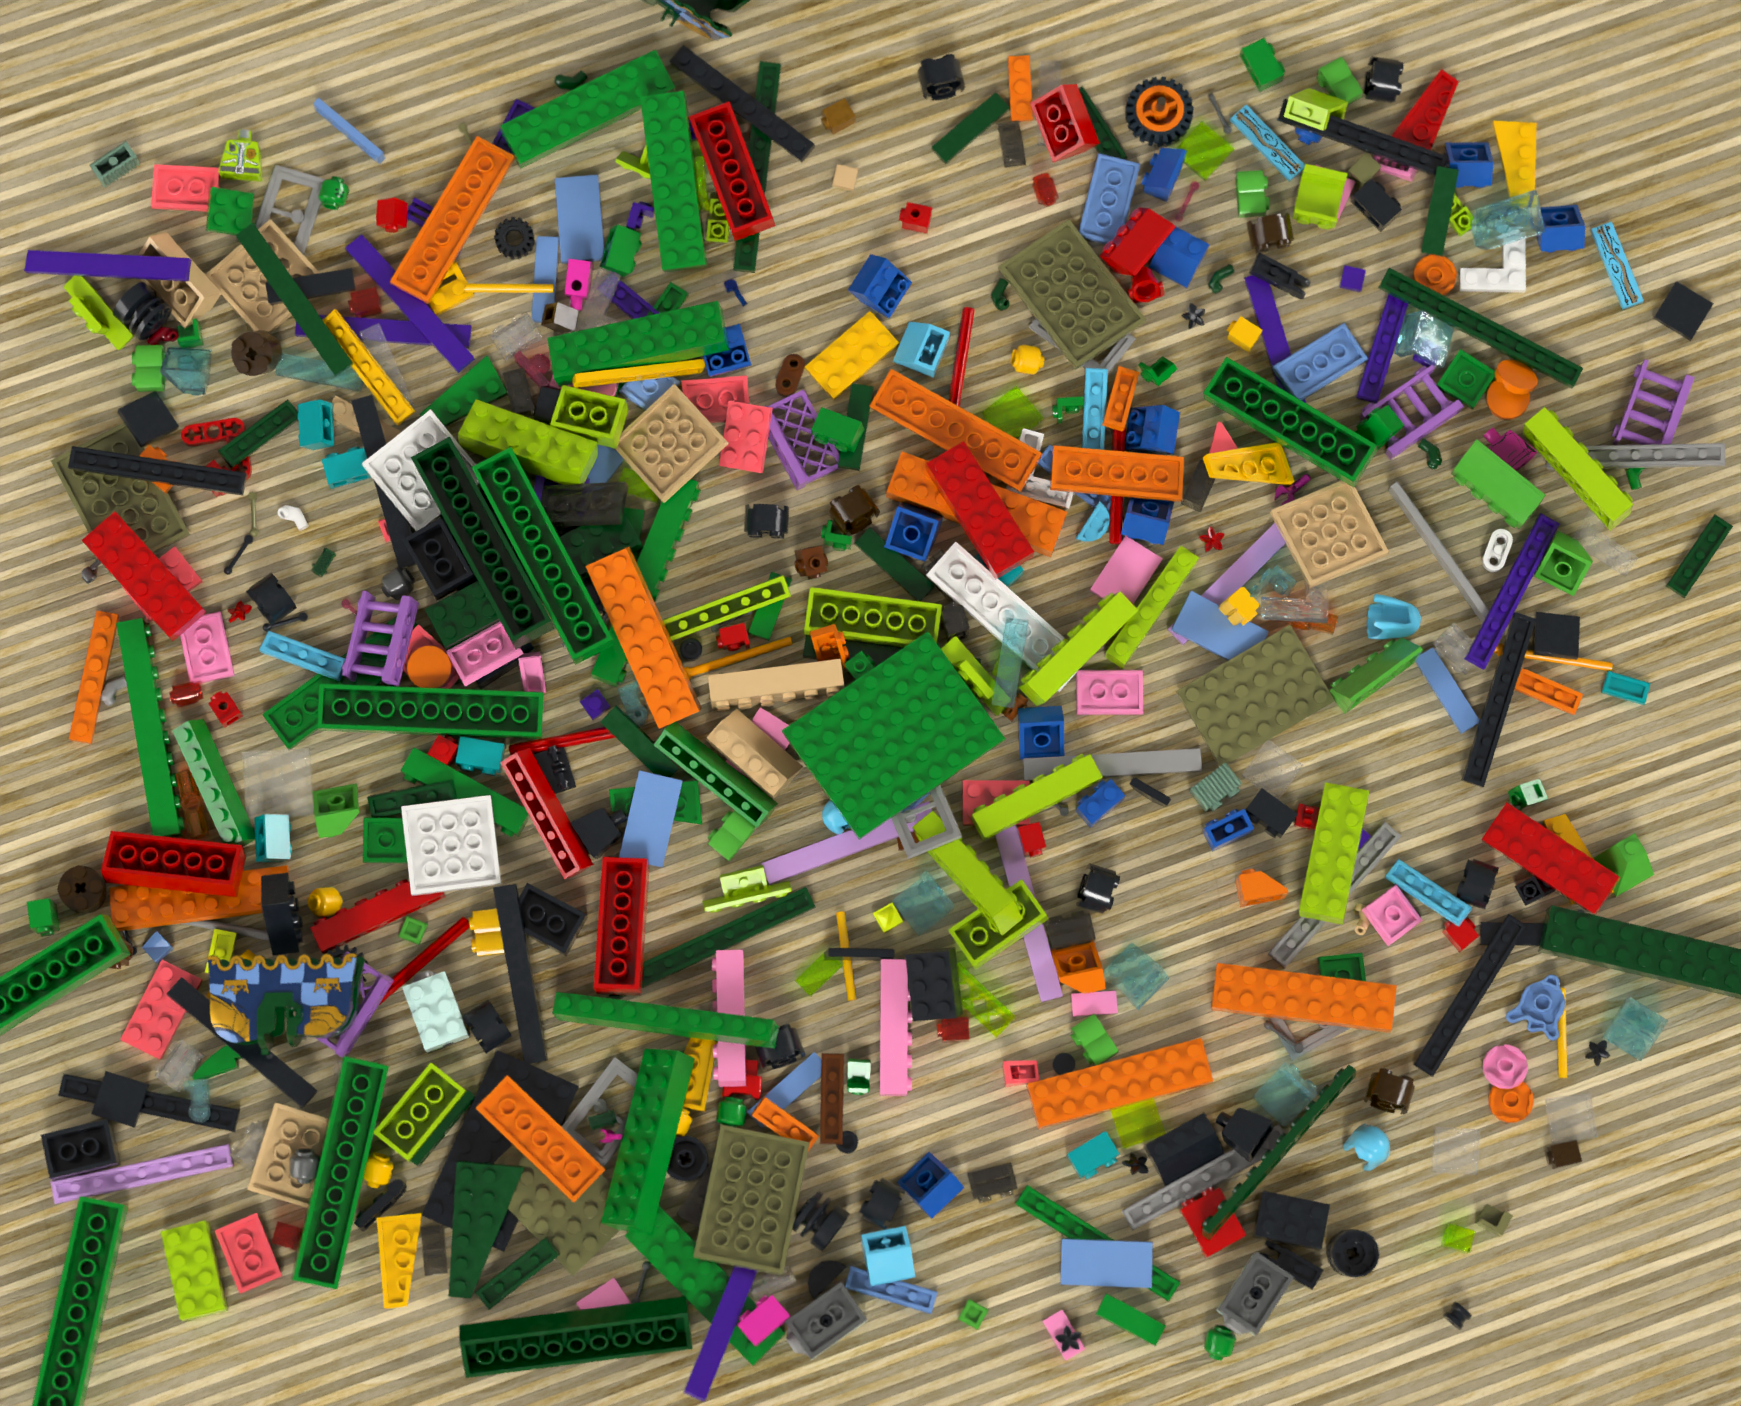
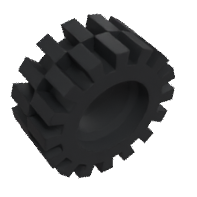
(507, 227)

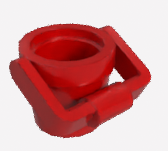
(1145, 287)

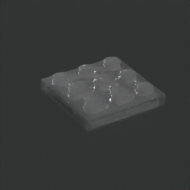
(278, 782)

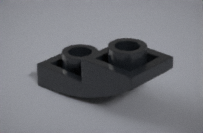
(546, 405)
(1533, 890)

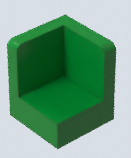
(190, 336)

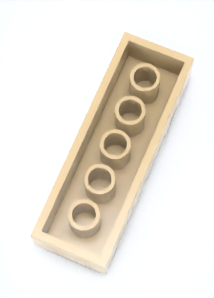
(775, 684)

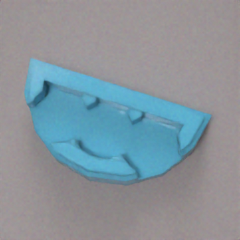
(1096, 524)

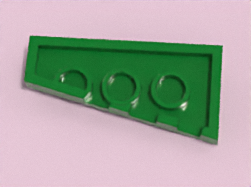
(478, 383)
(687, 808)

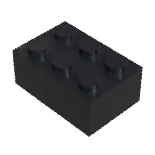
(438, 559)
(281, 913)
(550, 919)
(934, 984)
(80, 1149)
(1291, 1220)

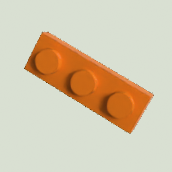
(1020, 88)
(1120, 398)
(1548, 691)
(782, 1122)

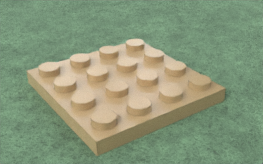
(245, 286)
(669, 443)
(1329, 533)
(285, 1133)

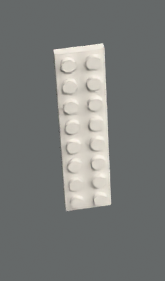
(992, 602)

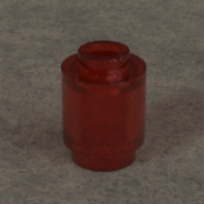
(1045, 190)
(186, 694)

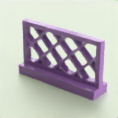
(786, 452)
(365, 1011)

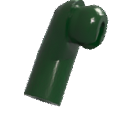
(570, 83)
(1218, 276)
(998, 296)
(1433, 452)

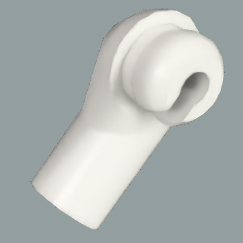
(294, 514)

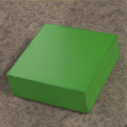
(413, 930)
(973, 1314)

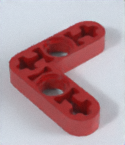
(220, 438)

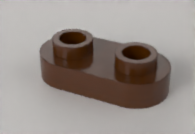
(790, 374)

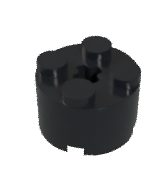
(940, 77)
(1382, 79)
(766, 520)
(271, 599)
(1478, 883)
(1097, 889)
(487, 1026)
(786, 1049)
(698, 1155)
(882, 1203)

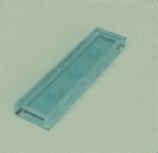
(317, 372)
(1010, 662)

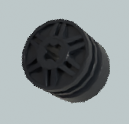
(142, 311)
(820, 1220)
(1364, 1246)

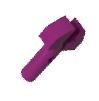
(1296, 486)

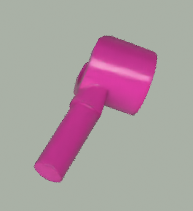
(610, 1136)

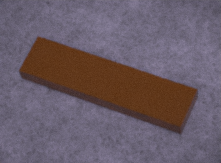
(832, 1099)

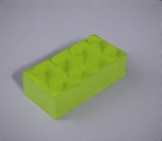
(980, 938)
(419, 1112)
(194, 1271)

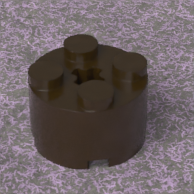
(1270, 232)
(245, 357)
(853, 511)
(74, 899)
(1389, 1091)

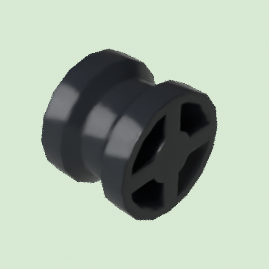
(1457, 1315)

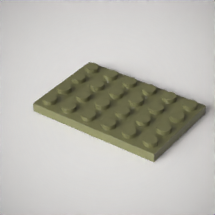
(1072, 294)
(136, 501)
(1255, 696)
(751, 1200)
(548, 1212)

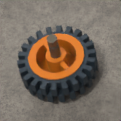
(1159, 111)

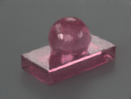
(535, 368)

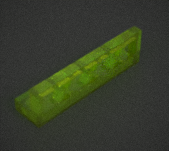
(990, 1000)

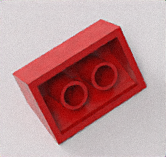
(1064, 122)
(1136, 241)

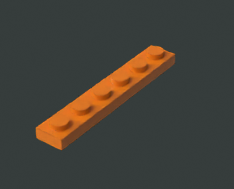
(94, 677)

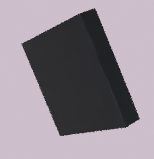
(1683, 311)
(148, 419)
(1556, 635)
(120, 1099)

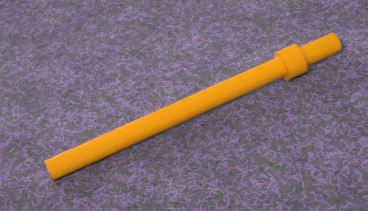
(737, 657)
(1581, 662)

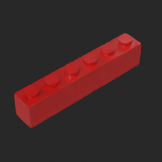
(546, 813)
(369, 915)

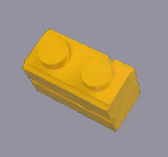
(1239, 607)

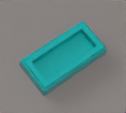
(1625, 688)

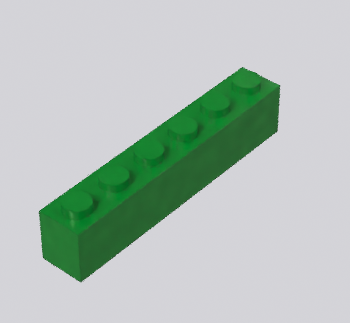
(427, 770)
(715, 774)
(214, 783)

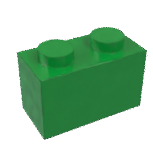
(1262, 64)
(621, 250)
(1380, 426)
(837, 430)
(43, 917)

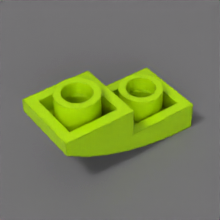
(1460, 217)
(717, 225)

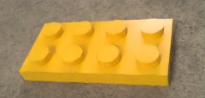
(851, 355)

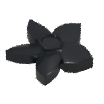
(1194, 316)
(1598, 1051)
(1136, 1165)
(1068, 1339)

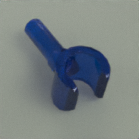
(731, 285)

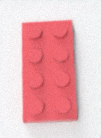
(157, 1014)

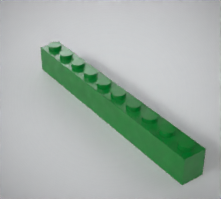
(652, 563)
(149, 728)
(665, 1020)

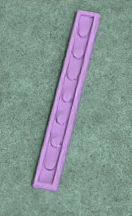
(1242, 569)
(831, 850)
(1036, 940)
(142, 1173)

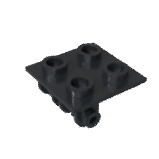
(556, 768)

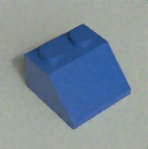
(1473, 162)
(1164, 173)
(1563, 229)
(1179, 257)
(1147, 519)
(913, 531)
(1041, 732)
(930, 1185)

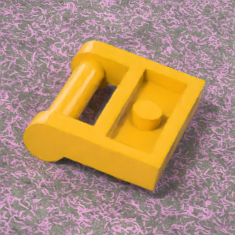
(452, 293)

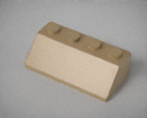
(187, 298)
(754, 753)

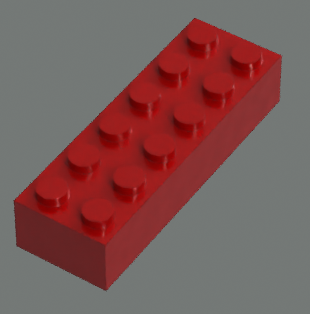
(732, 171)
(979, 510)
(143, 576)
(1550, 859)
(173, 863)
(621, 926)

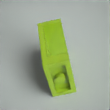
(1314, 108)
(1319, 196)

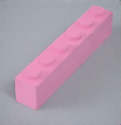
(730, 1000)
(894, 1029)

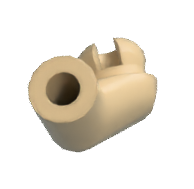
(1363, 923)

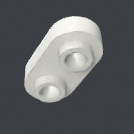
(1496, 550)

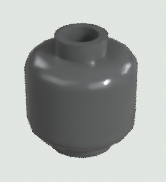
(398, 583)
(304, 1165)

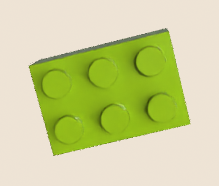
(590, 415)

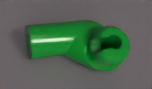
(1633, 477)

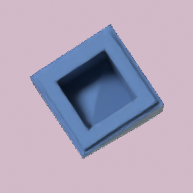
(157, 947)

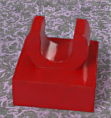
(1307, 817)

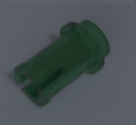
(323, 562)
(602, 1120)

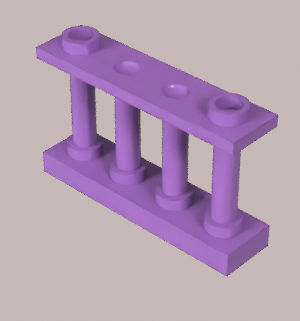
(1675, 407)
(1430, 420)
(395, 652)

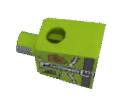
(242, 159)

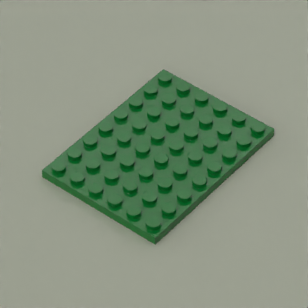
(893, 735)

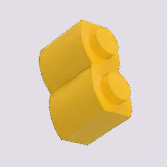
(487, 933)

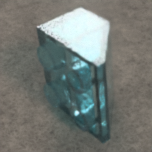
(1634, 1028)

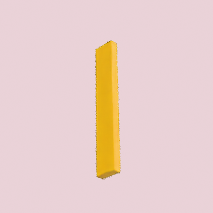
(369, 369)
(638, 373)

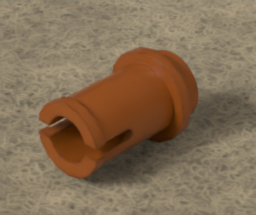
(1019, 703)

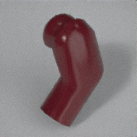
(163, 334)

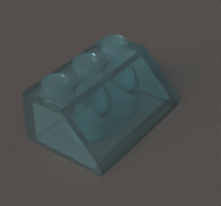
(1507, 221)

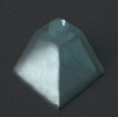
(187, 369)

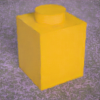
(1243, 333)

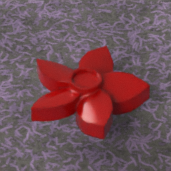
(1212, 540)
(239, 611)

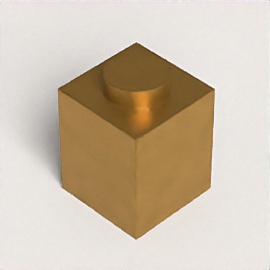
(837, 116)

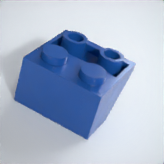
(880, 285)
(732, 359)
(1152, 430)

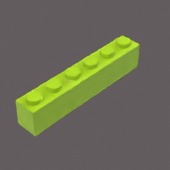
(727, 607)
(1151, 607)
(1035, 797)

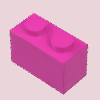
(763, 1319)

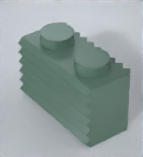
(115, 164)
(1215, 788)

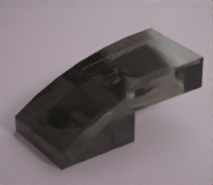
(1011, 144)
(434, 1250)

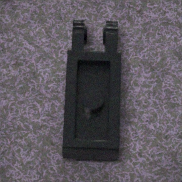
(1279, 275)
(381, 1204)
(1302, 1270)

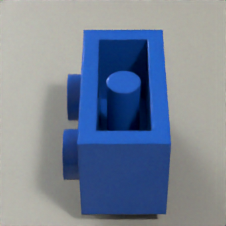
(1100, 803)
(1228, 829)

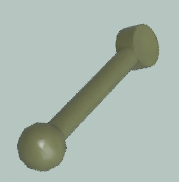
(463, 129)
(253, 497)

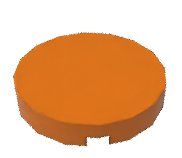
(1436, 273)
(1516, 377)
(1505, 403)
(428, 667)
(1511, 1104)

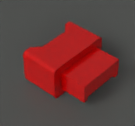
(753, 1083)

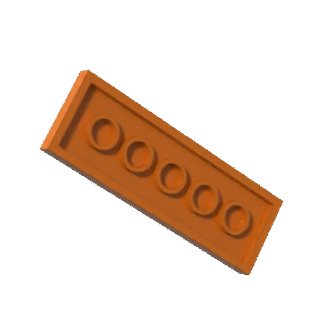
(1117, 473)
(540, 1139)

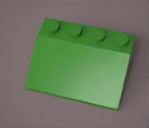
(1497, 485)
(1375, 673)

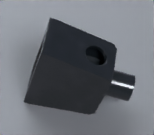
(599, 830)
(1245, 1131)

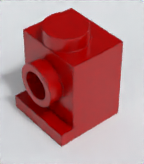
(733, 637)
(228, 715)

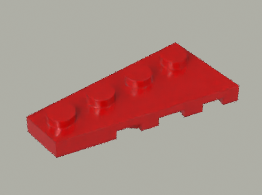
(1428, 113)

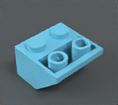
(922, 347)
(887, 1256)

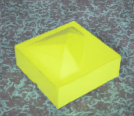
(888, 917)

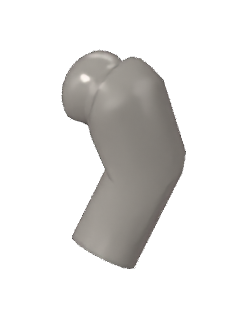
(110, 689)

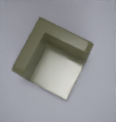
(1363, 170)
(1494, 1220)

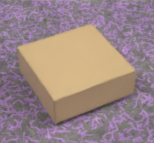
(845, 177)

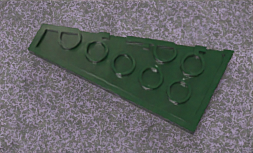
(480, 1207)

